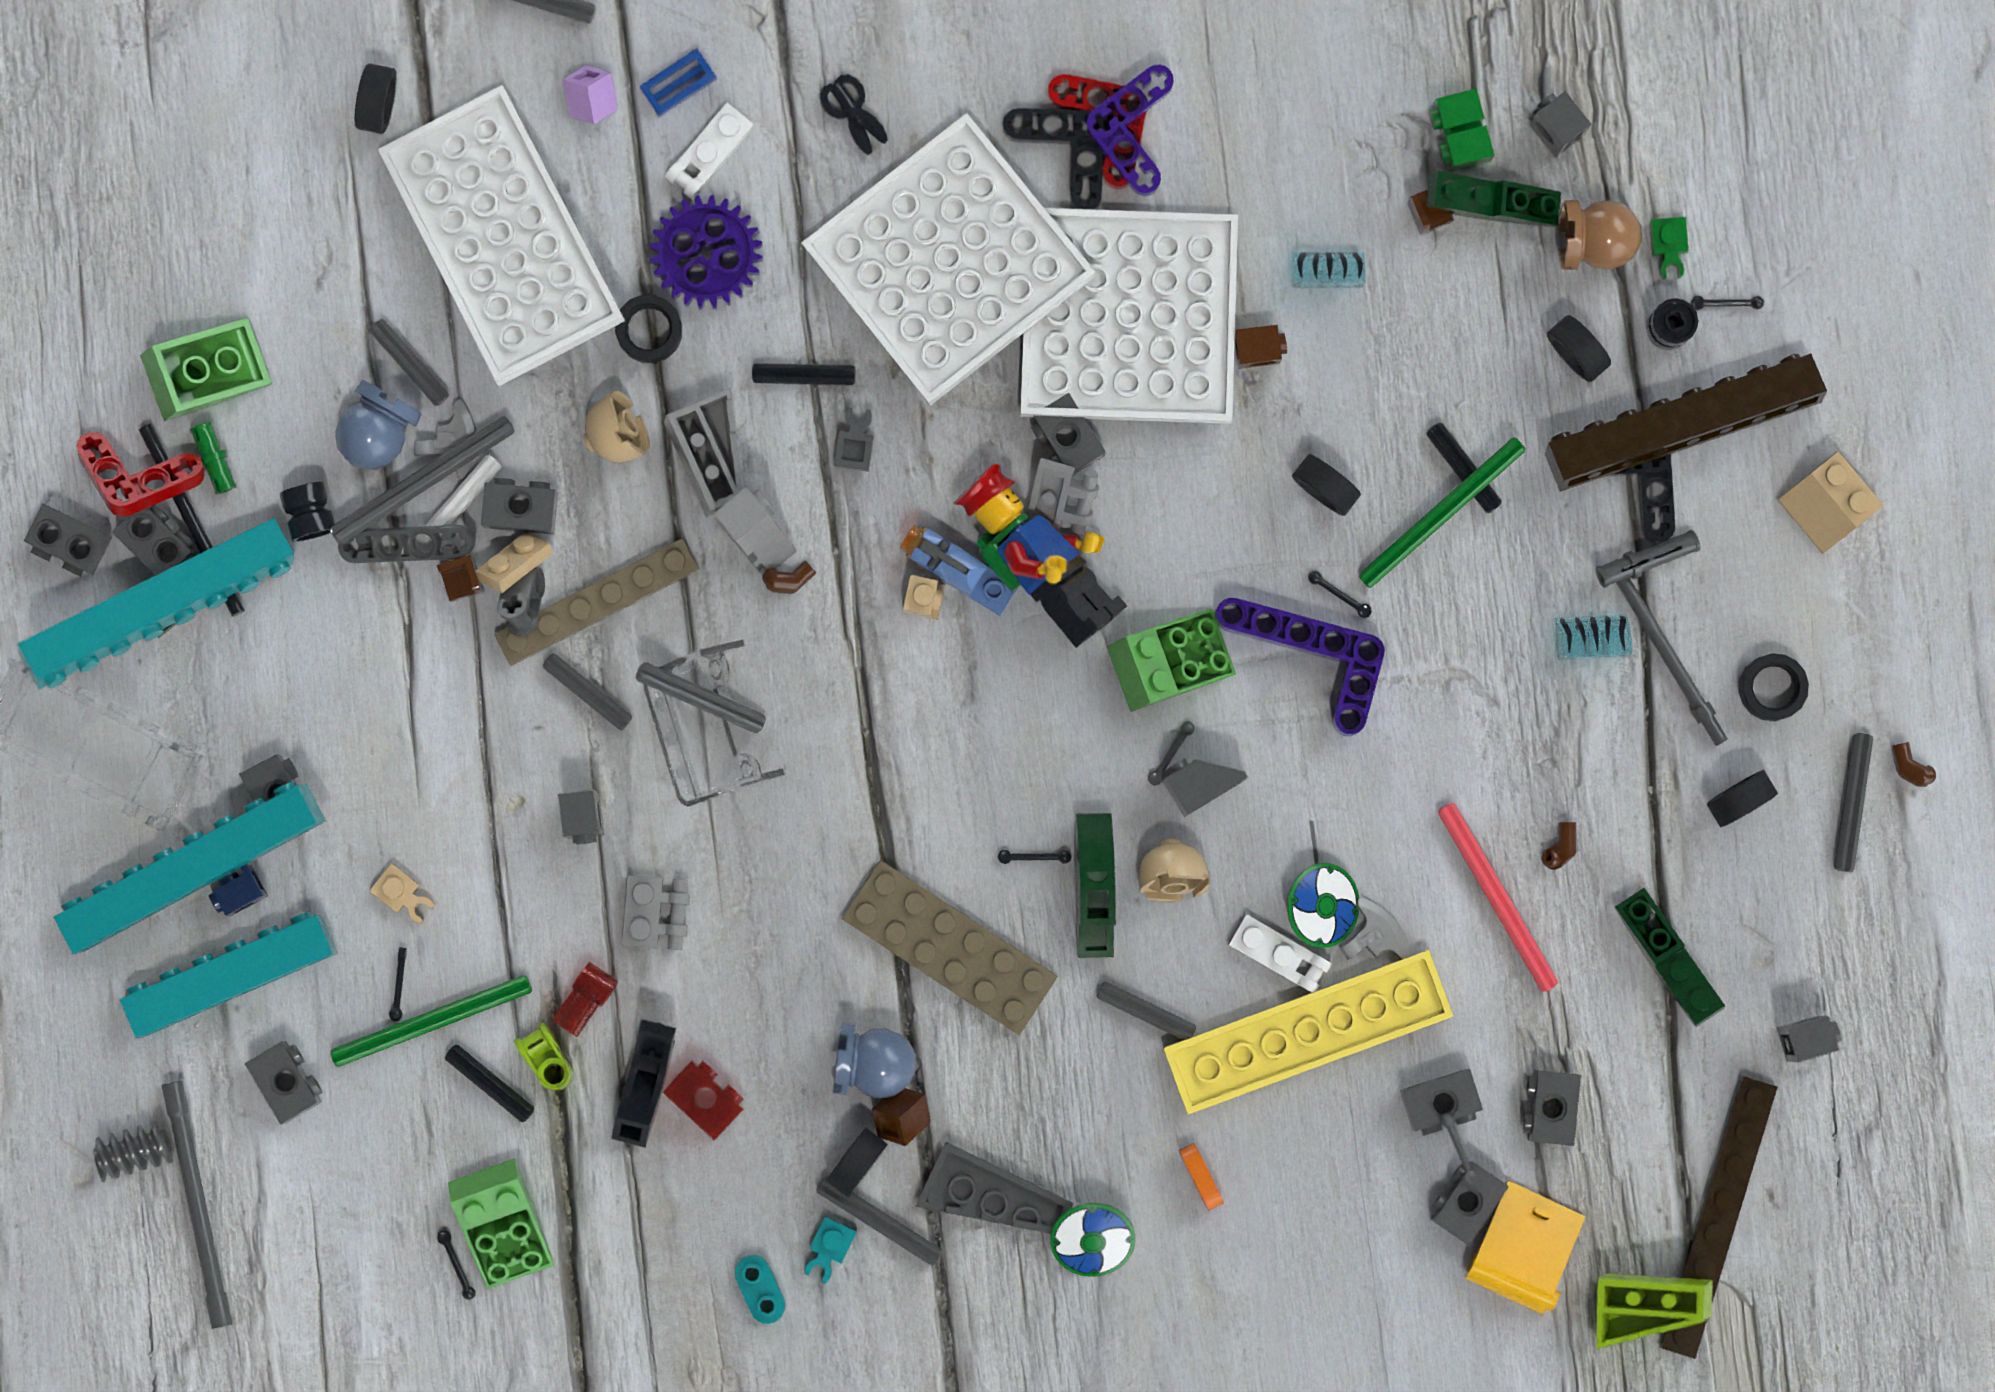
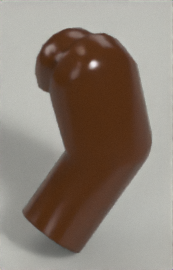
(1910, 769)
(1563, 849)

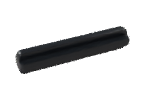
(803, 374)
(1461, 464)
(489, 1083)

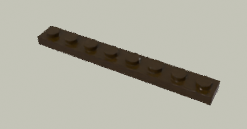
(1724, 1200)

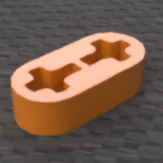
(1201, 1176)

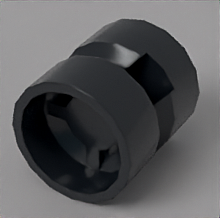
(1672, 324)
(306, 507)

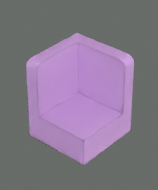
(590, 94)

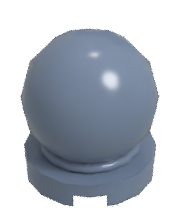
(373, 429)
(875, 1062)

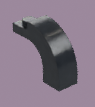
(644, 1083)

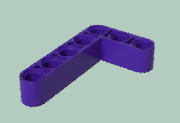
(1315, 645)

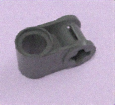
(522, 603)

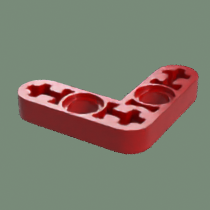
(1069, 103)
(134, 486)

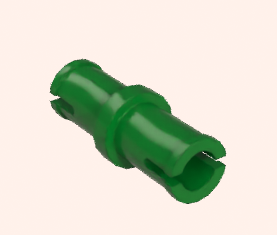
(213, 458)

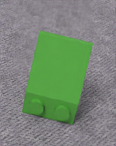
(205, 368)

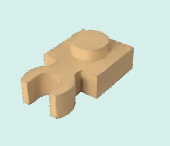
(398, 890)

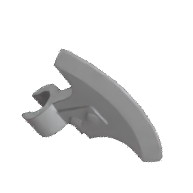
(449, 436)
(1379, 933)

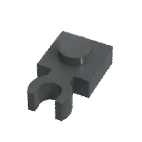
(854, 447)

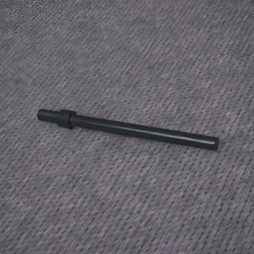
(186, 510)

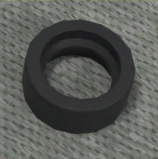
(375, 98)
(675, 329)
(1579, 348)
(1326, 485)
(1799, 679)
(1742, 798)
(856, 1162)

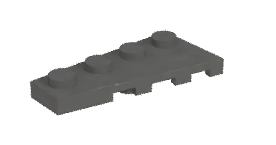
(986, 1192)

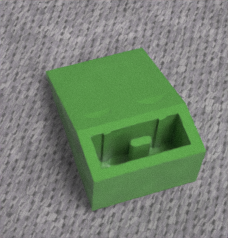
(1170, 659)
(500, 1223)

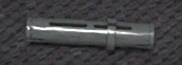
(1612, 572)

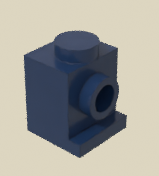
(238, 892)

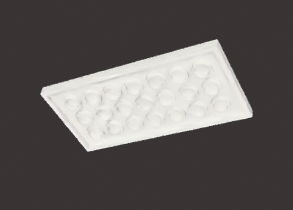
(501, 235)

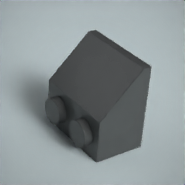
(1199, 783)

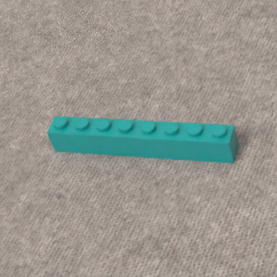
(156, 604)
(189, 868)

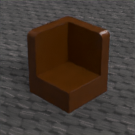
(1427, 218)
(460, 578)
(901, 1116)

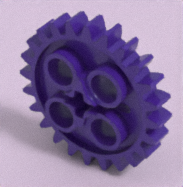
(693, 223)

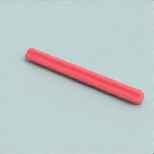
(1498, 897)

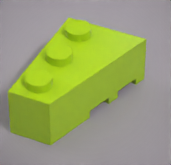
(1648, 1305)

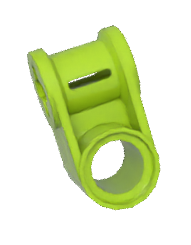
(544, 1055)

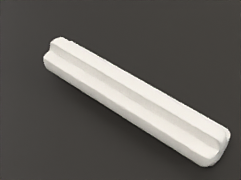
(465, 493)

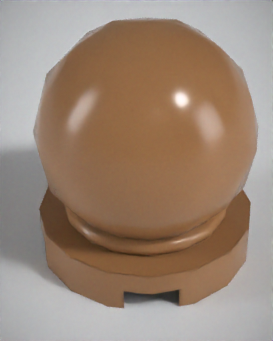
(1601, 235)

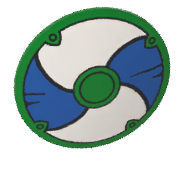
(1323, 905)
(1092, 1239)

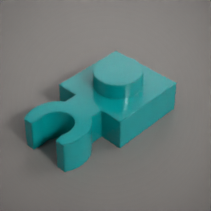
(832, 1244)

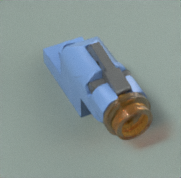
(957, 568)

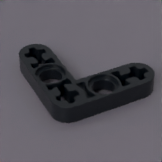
(1080, 145)
(1647, 475)

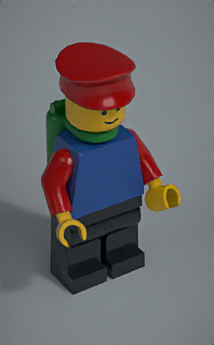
(1039, 558)

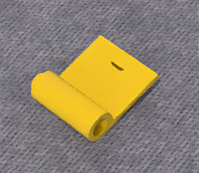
(1525, 1253)

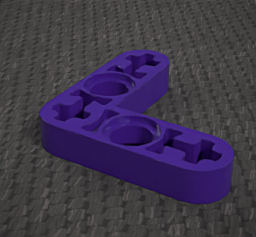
(1119, 133)

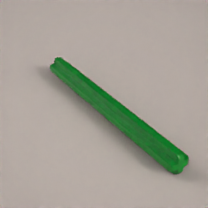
(1442, 512)
(431, 1021)

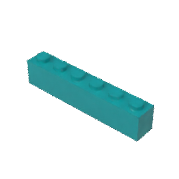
(227, 976)

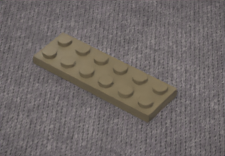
(950, 947)

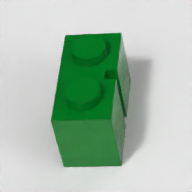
(1461, 130)

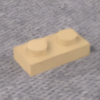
(513, 562)

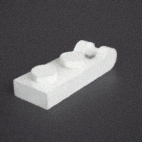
(710, 150)
(1278, 953)

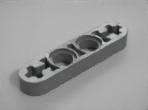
(406, 544)

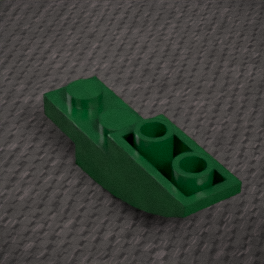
(1493, 200)
(1095, 885)
(1669, 957)

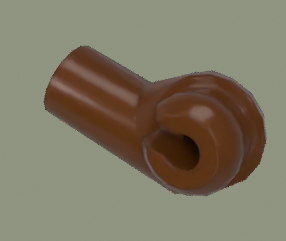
(788, 582)

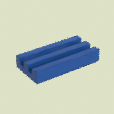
(684, 94)

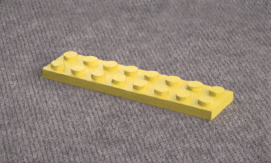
(1308, 1032)

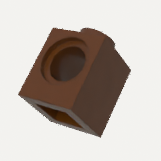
(1259, 346)

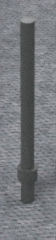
(1702, 711)

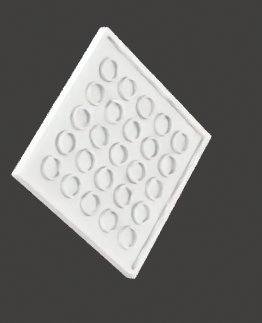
(949, 259)
(1148, 329)

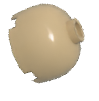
(614, 430)
(1172, 871)

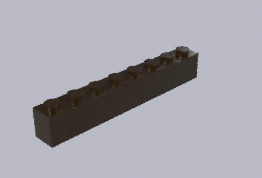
(1685, 421)

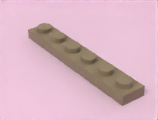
(600, 600)

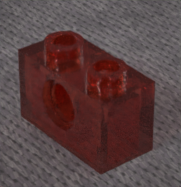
(684, 1092)

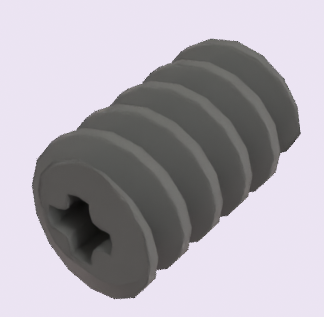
(132, 1150)

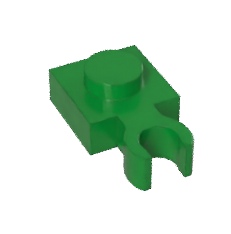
(1669, 239)

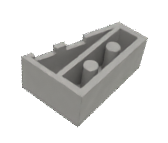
(708, 449)

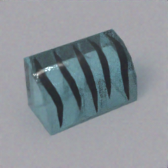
(1328, 269)
(1593, 637)

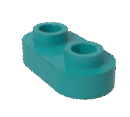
(760, 1289)

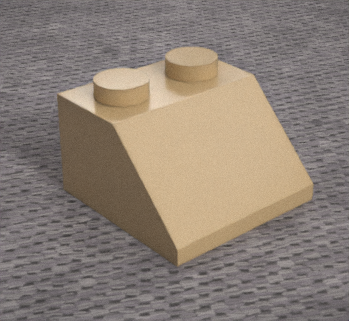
(1830, 502)

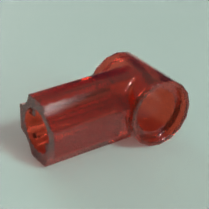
(589, 992)

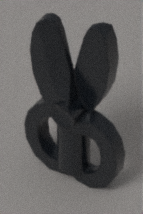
(858, 118)

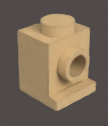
(923, 597)

